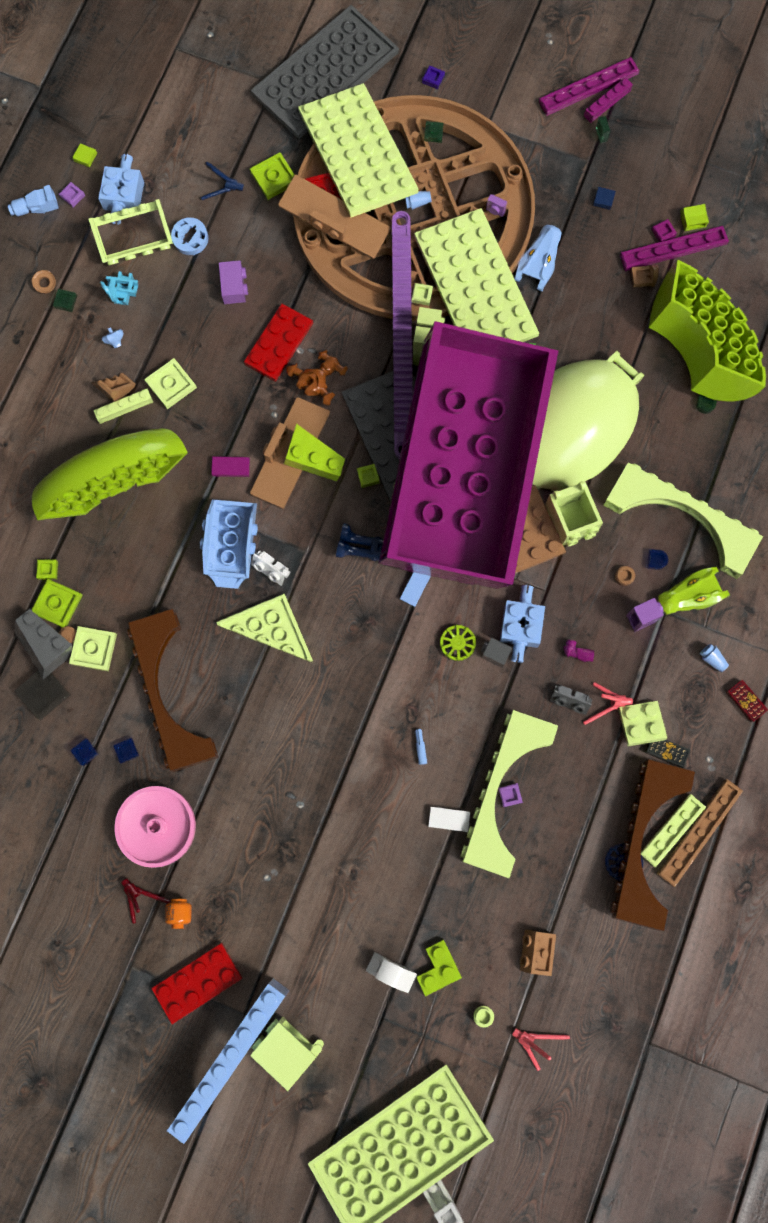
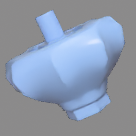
(113, 337)

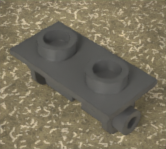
(579, 702)

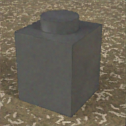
(496, 652)

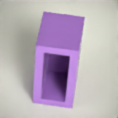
(232, 282)
(645, 614)

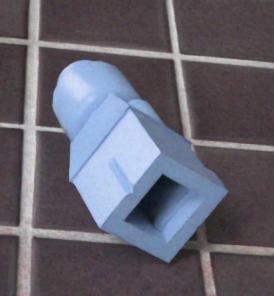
(37, 202)

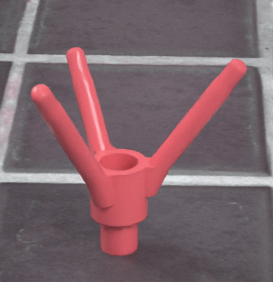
(616, 702)
(527, 1042)

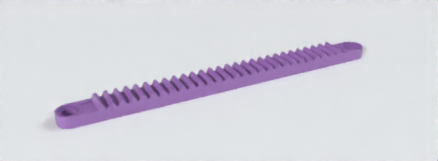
(401, 326)

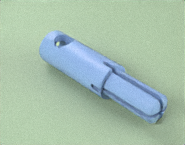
(420, 746)

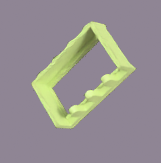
(123, 214)

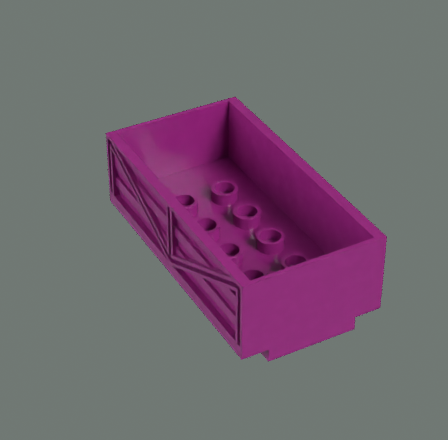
(468, 457)

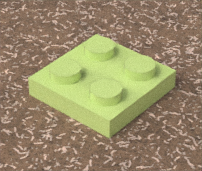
(170, 383)
(93, 648)
(642, 723)

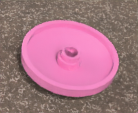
(155, 826)

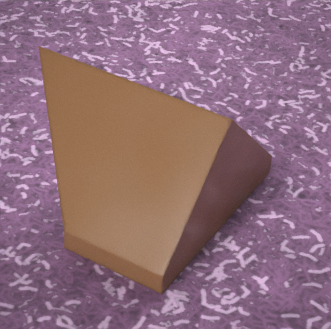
(115, 387)

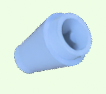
(418, 199)
(714, 657)

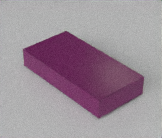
(231, 466)

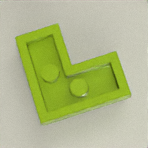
(444, 969)

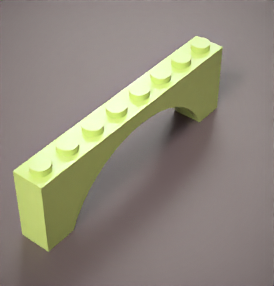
(733, 540)
(485, 845)

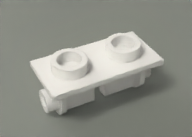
(263, 563)

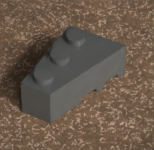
(42, 643)

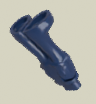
(350, 537)

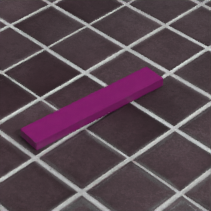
(588, 86)
(674, 248)

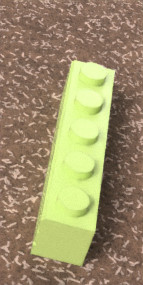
(123, 406)

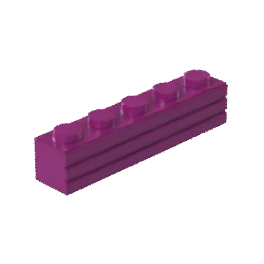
(608, 100)

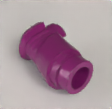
(581, 654)

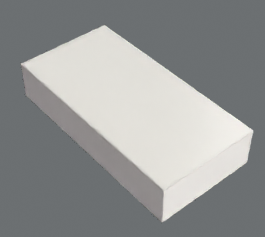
(449, 819)

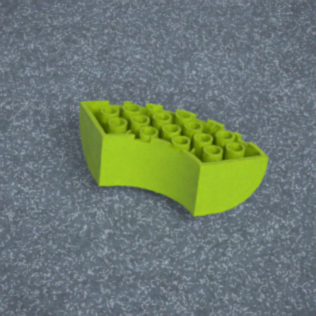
(708, 335)
(106, 471)

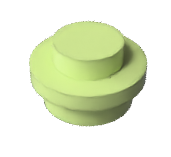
(483, 1016)

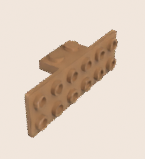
(331, 216)
(275, 478)

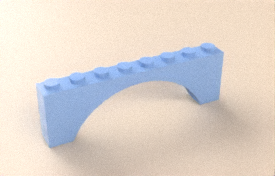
(227, 1061)

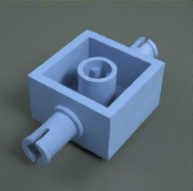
(121, 187)
(511, 628)

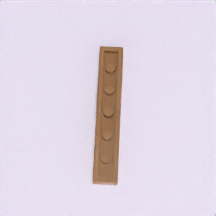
(700, 832)

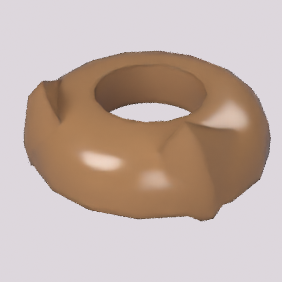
(40, 275)

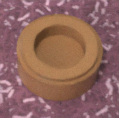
(625, 576)

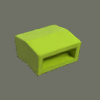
(694, 217)

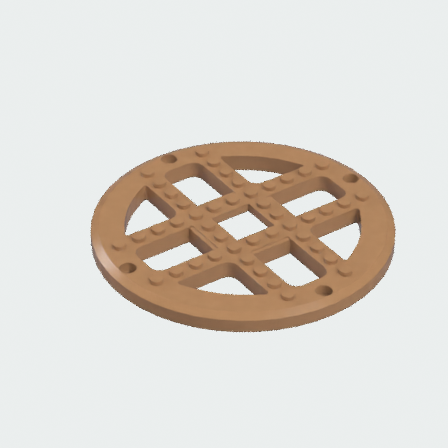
(492, 152)

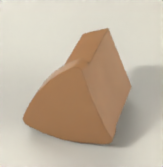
(644, 275)

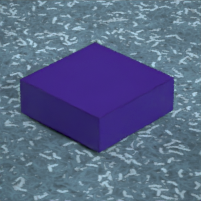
(433, 77)

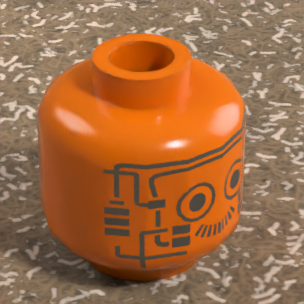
(178, 913)

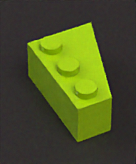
(313, 455)

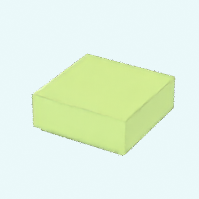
(422, 294)

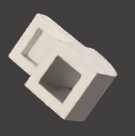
(391, 973)

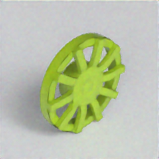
(458, 642)

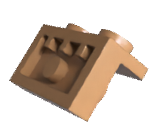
(537, 952)

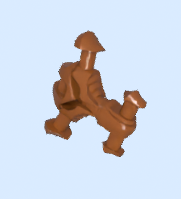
(314, 379)

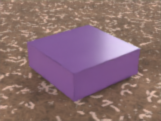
(71, 194)
(510, 795)

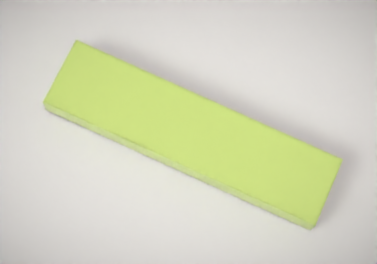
(672, 830)

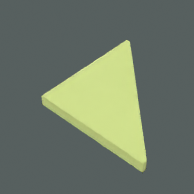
(271, 625)

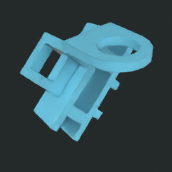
(120, 290)

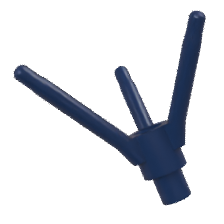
(231, 184)

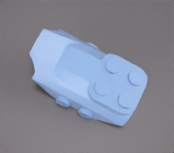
(228, 542)

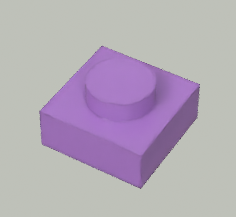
(496, 205)

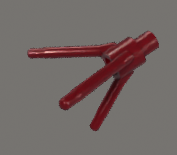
(133, 892)

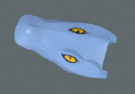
(540, 257)

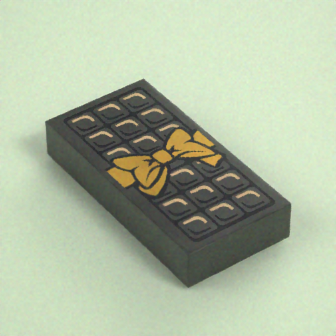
(669, 752)

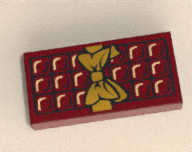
(747, 701)

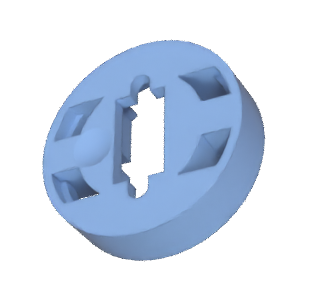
(182, 228)

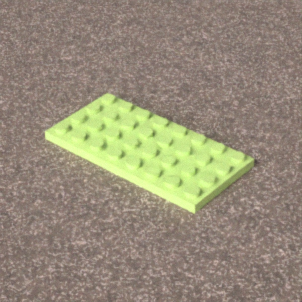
(358, 150)
(475, 277)
(401, 1151)

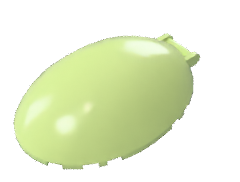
(586, 421)

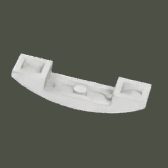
(442, 1204)

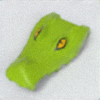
(694, 592)

